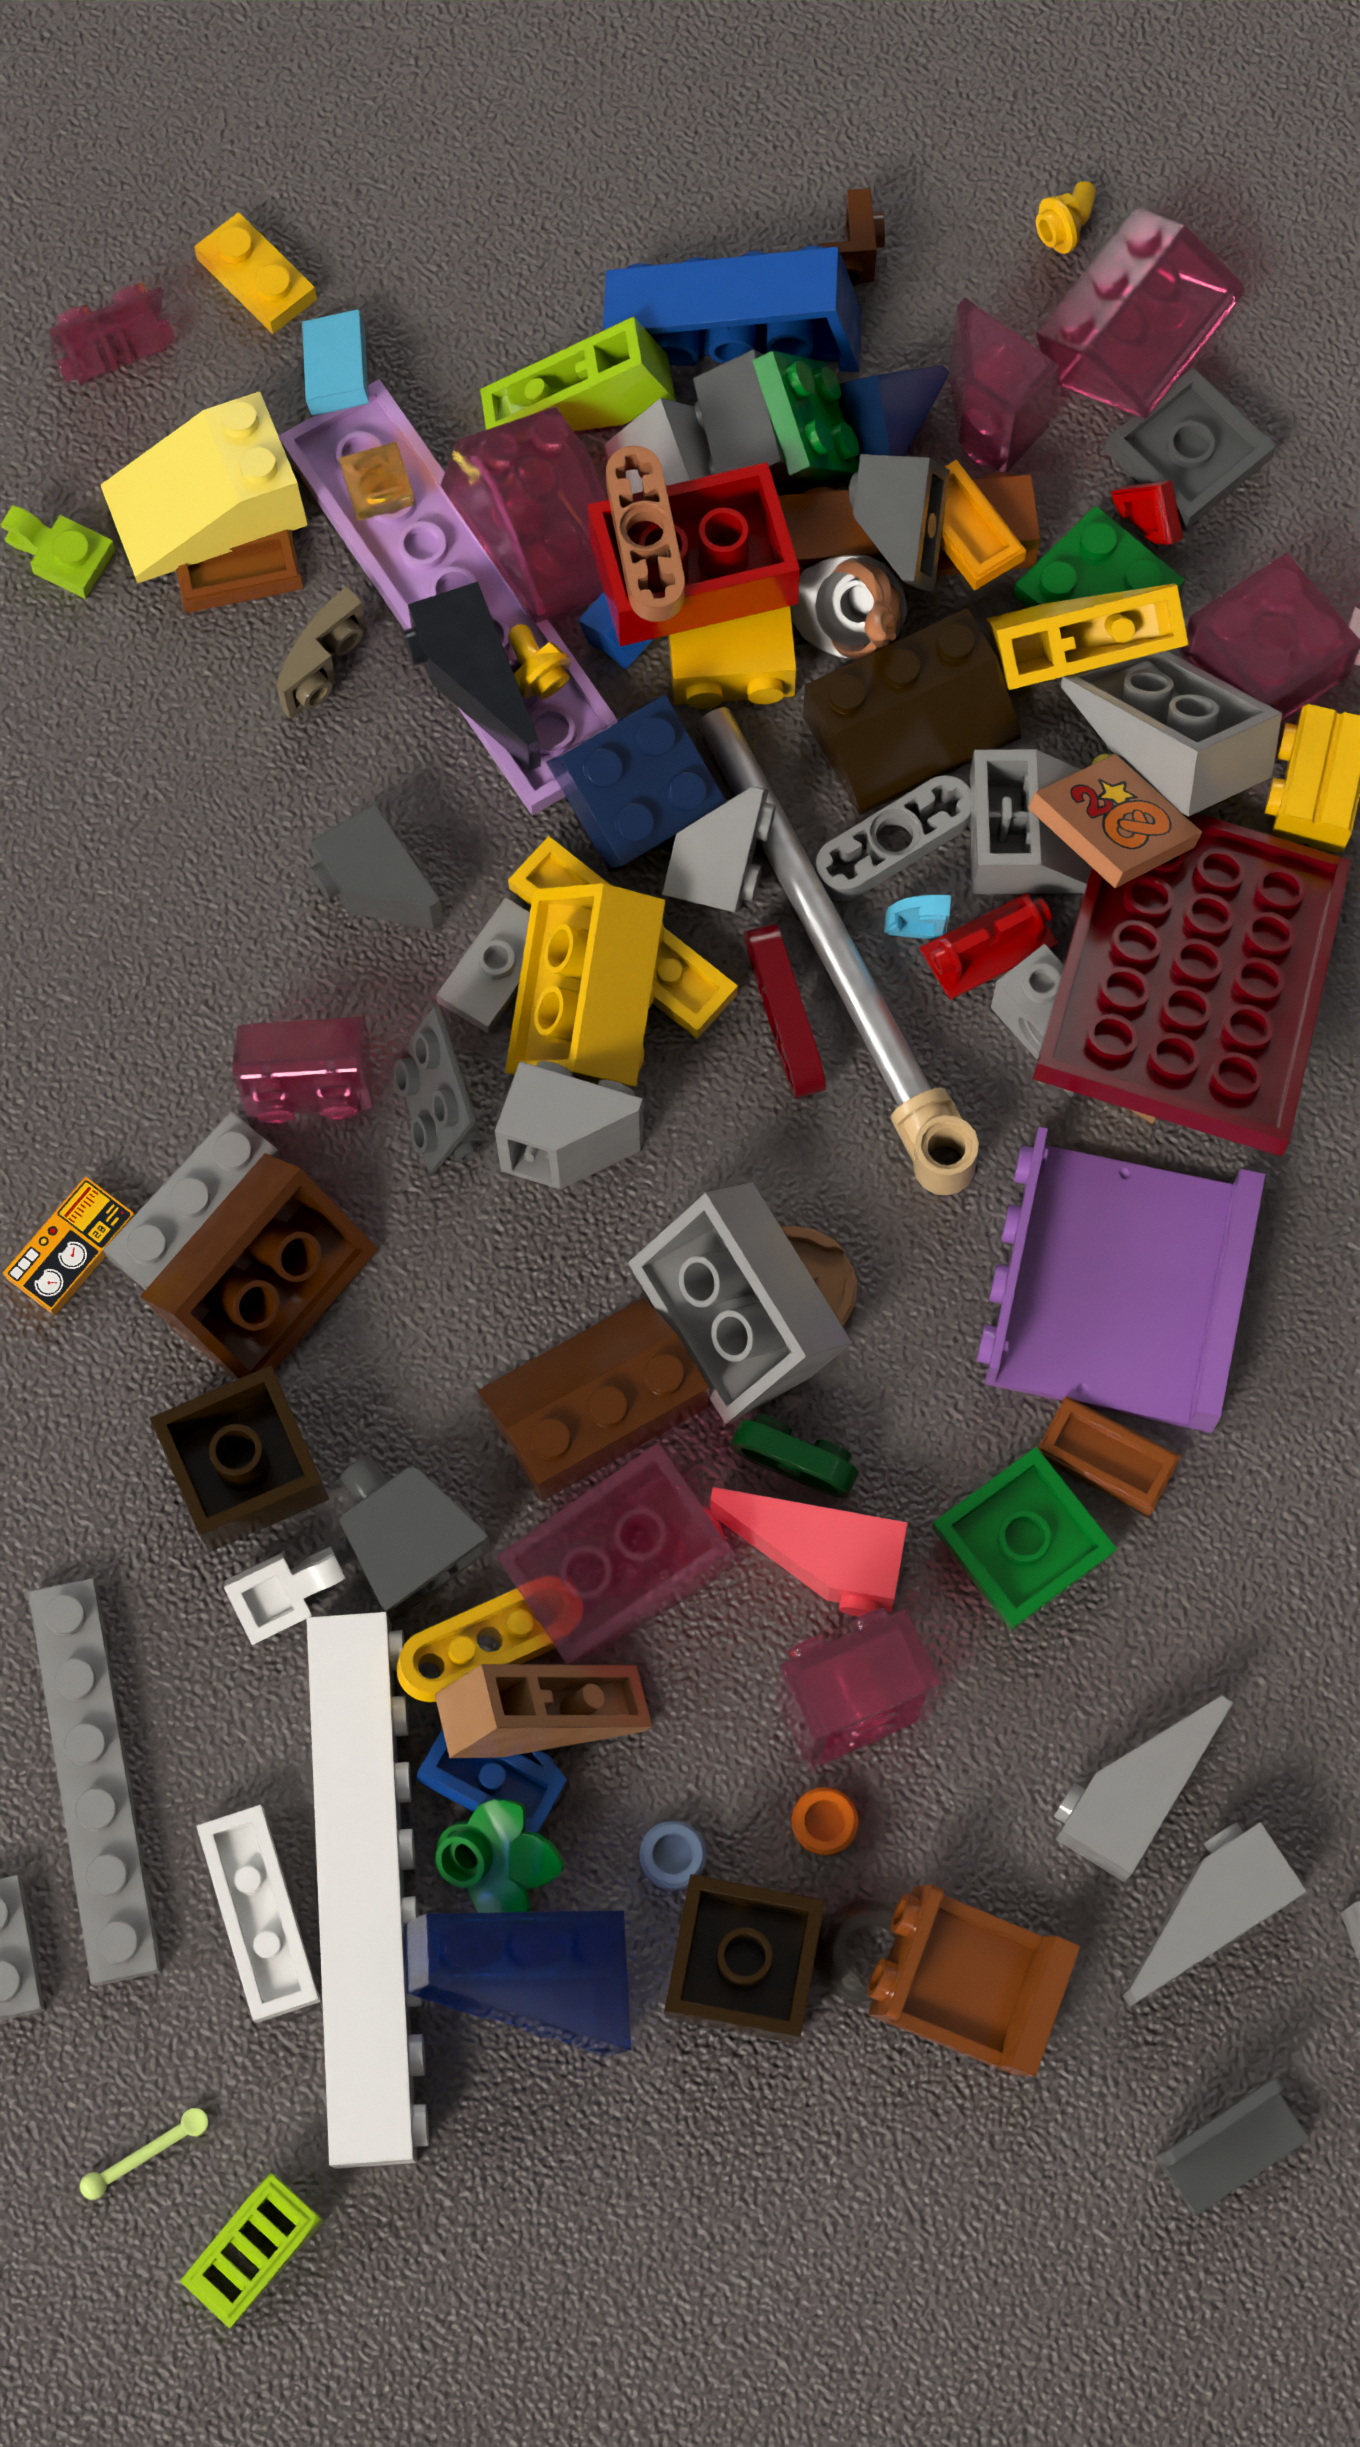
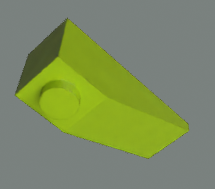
(591, 382)

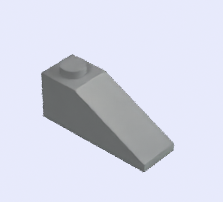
(1132, 1796)
(1223, 1899)

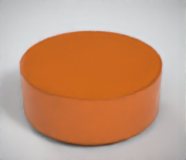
(825, 1821)

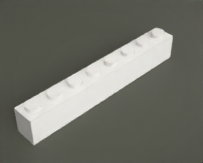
(362, 1891)

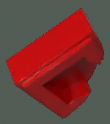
(1151, 510)

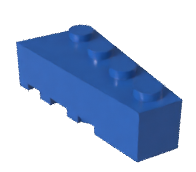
(738, 304)

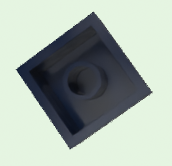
(636, 782)

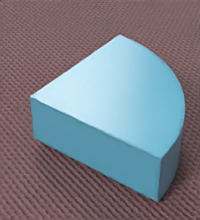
(919, 917)

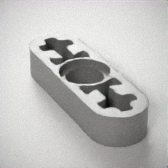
(939, 827)

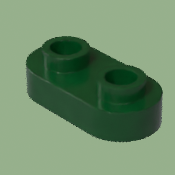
(816, 1466)

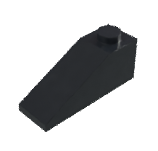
(470, 667)

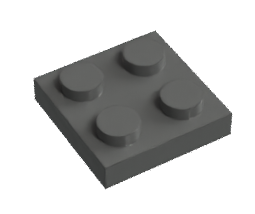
(1194, 442)

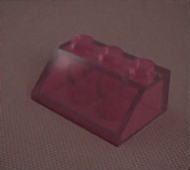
(1139, 314)

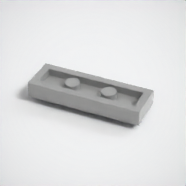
(187, 1200)

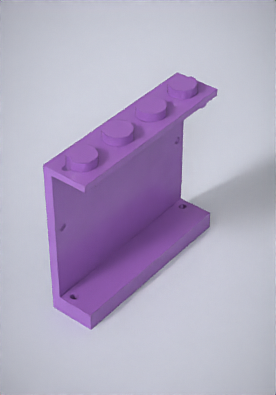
(1121, 1285)

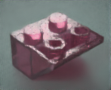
(303, 1068)

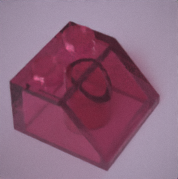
(998, 389)

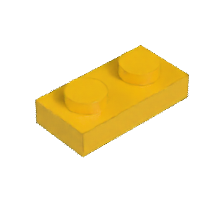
(255, 273)

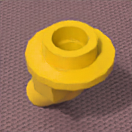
(1064, 215)
(542, 669)

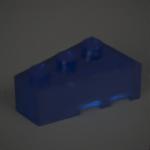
(530, 1969)

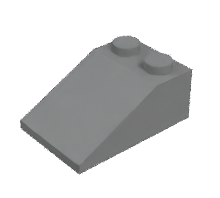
(1179, 727)

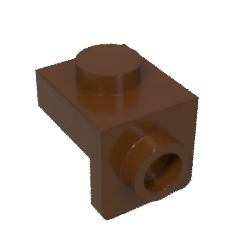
(863, 236)

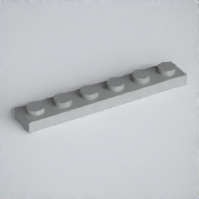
(94, 1783)

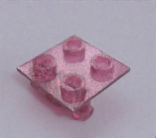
(131, 310)

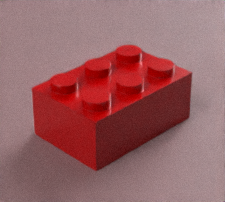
(730, 551)

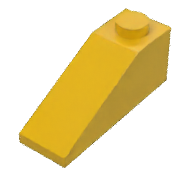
(1086, 633)

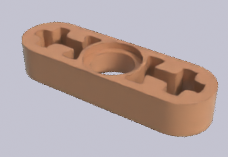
(637, 557)

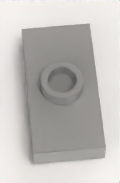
(490, 969)

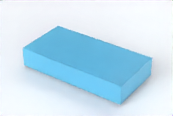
(335, 362)

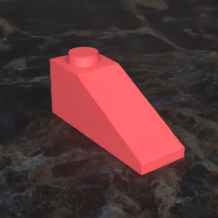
(829, 1550)

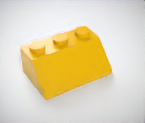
(587, 981)

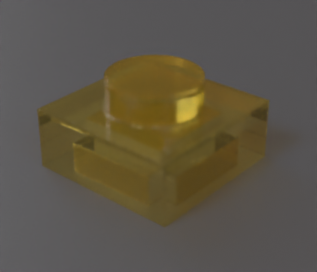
(376, 481)

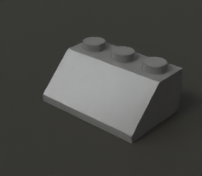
(739, 1300)

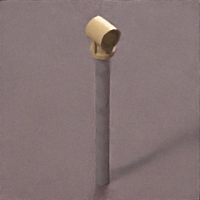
(924, 1115)

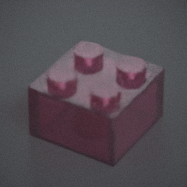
(1273, 638)

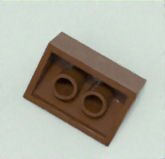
(260, 1269)
(595, 1397)

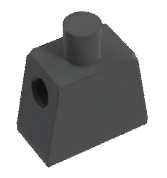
(406, 1534)

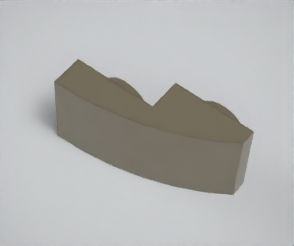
(309, 668)

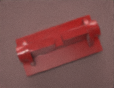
(989, 945)

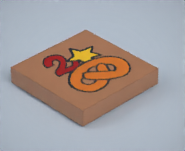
(1114, 820)

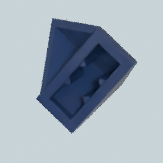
(890, 408)

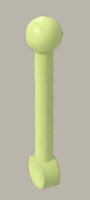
(193, 2123)

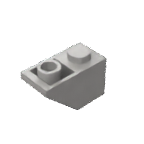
(716, 853)

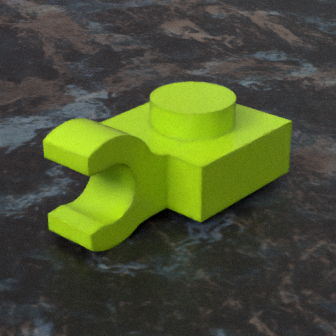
(64, 554)

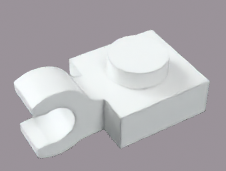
(272, 1595)

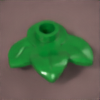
(506, 1857)

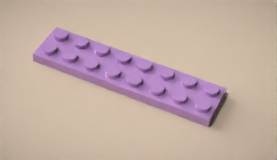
(433, 551)

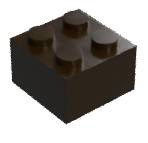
(239, 1458)
(744, 1959)

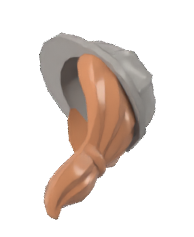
(850, 606)

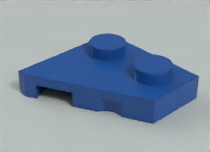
(471, 1781)

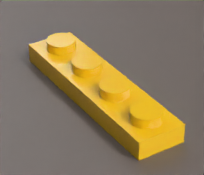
(683, 981)

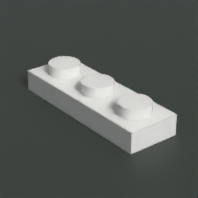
(258, 1914)

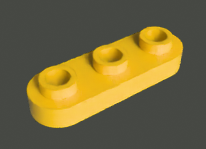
(455, 1648)

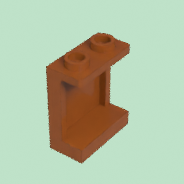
(971, 1981)

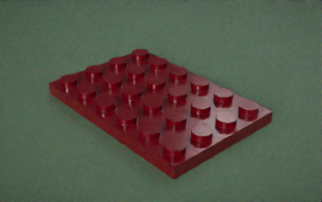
(1200, 985)

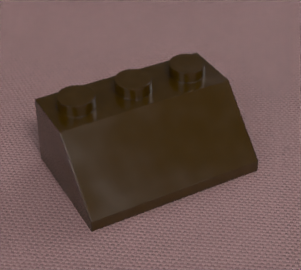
(911, 711)

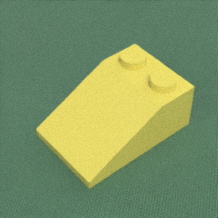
(205, 490)

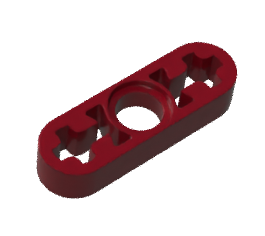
(785, 1010)

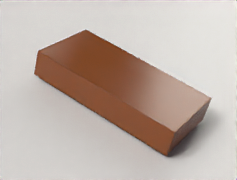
(247, 573)
(1108, 1456)

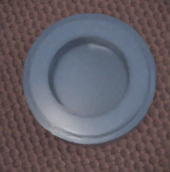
(671, 1854)

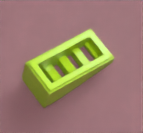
(293, 2207)

